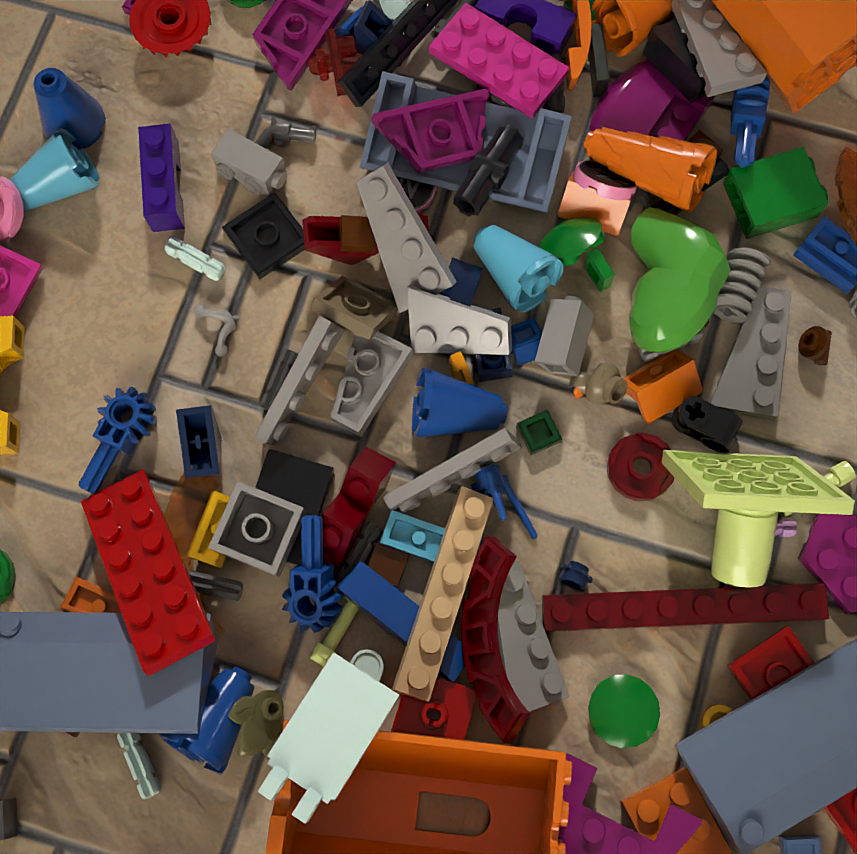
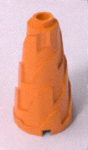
(657, 165)

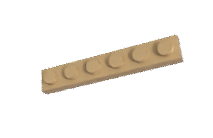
(443, 595)

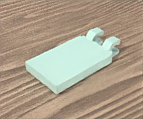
(328, 734)

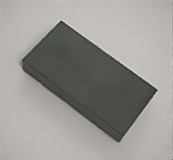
(598, 61)

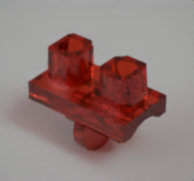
(339, 48)

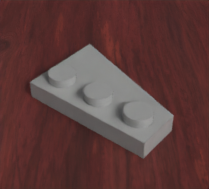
(452, 327)
(368, 379)

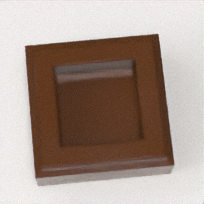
(356, 234)
(388, 563)

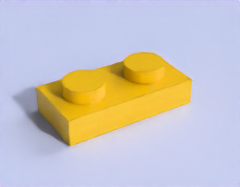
(205, 531)

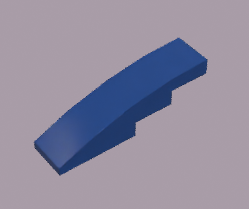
(394, 612)

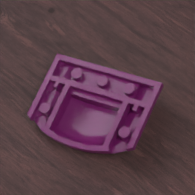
(647, 104)

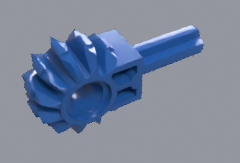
(747, 119)
(115, 435)
(313, 580)

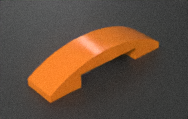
(577, 55)

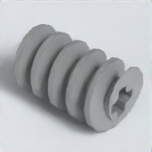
(746, 270)

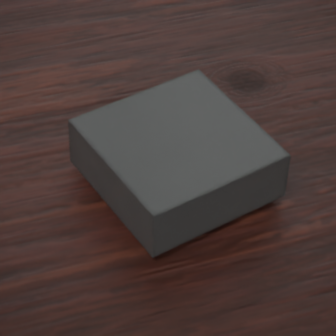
(8, 818)

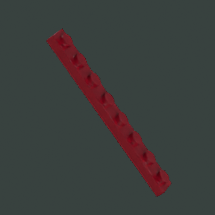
(685, 607)

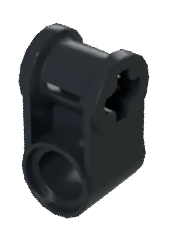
(710, 424)

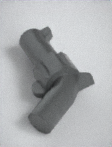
(284, 132)

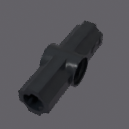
(488, 170)

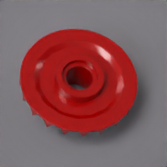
(153, 25)

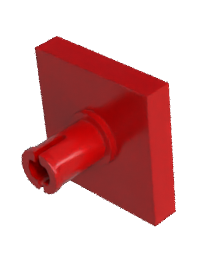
(443, 716)

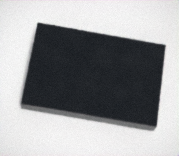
(296, 482)

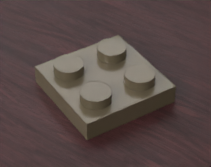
(354, 307)

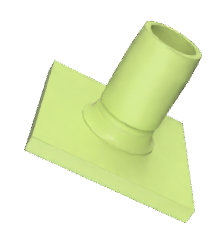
(748, 498)

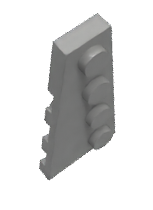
(717, 47)
(402, 238)
(755, 365)
(301, 376)
(456, 468)
(525, 646)

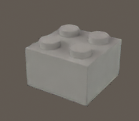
(258, 528)

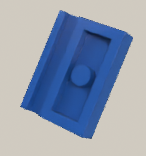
(831, 254)

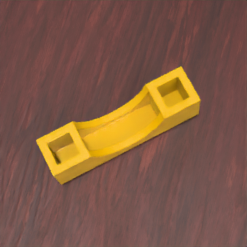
(11, 350)

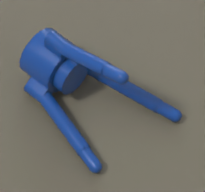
(491, 483)

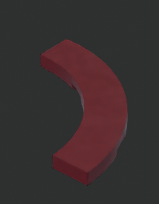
(480, 641)

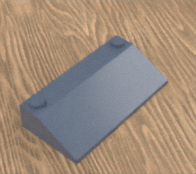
(530, 173)
(87, 678)
(780, 752)

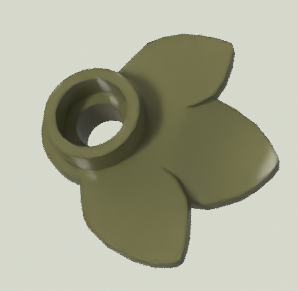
(258, 725)

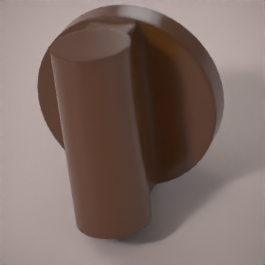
(815, 344)

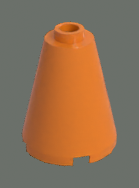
(629, 21)

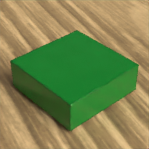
(598, 270)

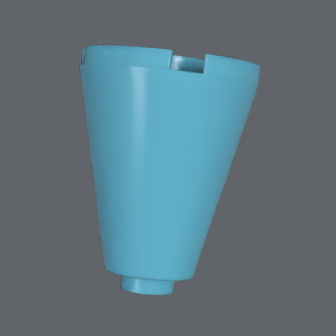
(55, 172)
(517, 266)

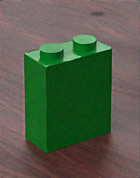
(775, 192)

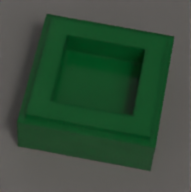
(539, 432)

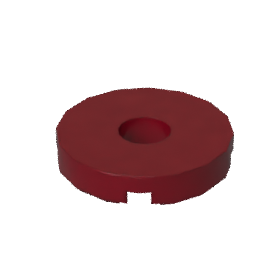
(624, 477)

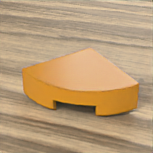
(459, 368)

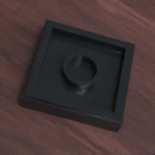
(266, 235)

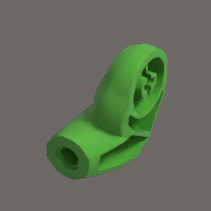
(680, 283)

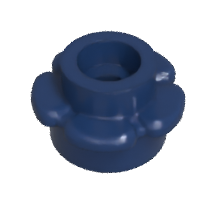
(575, 575)

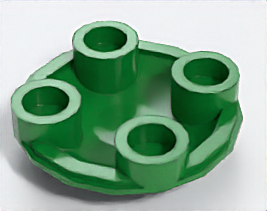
(573, 238)
(624, 711)

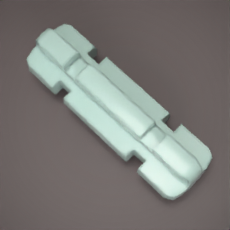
(194, 258)
(139, 764)

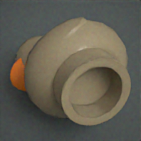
(602, 386)

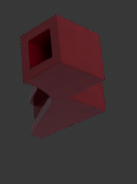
(323, 239)
(349, 510)

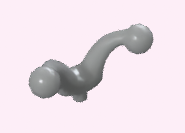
(229, 321)

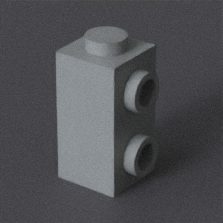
(249, 163)
(564, 336)

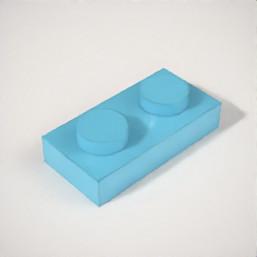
(412, 536)

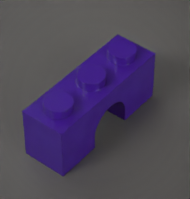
(550, 23)
(160, 189)

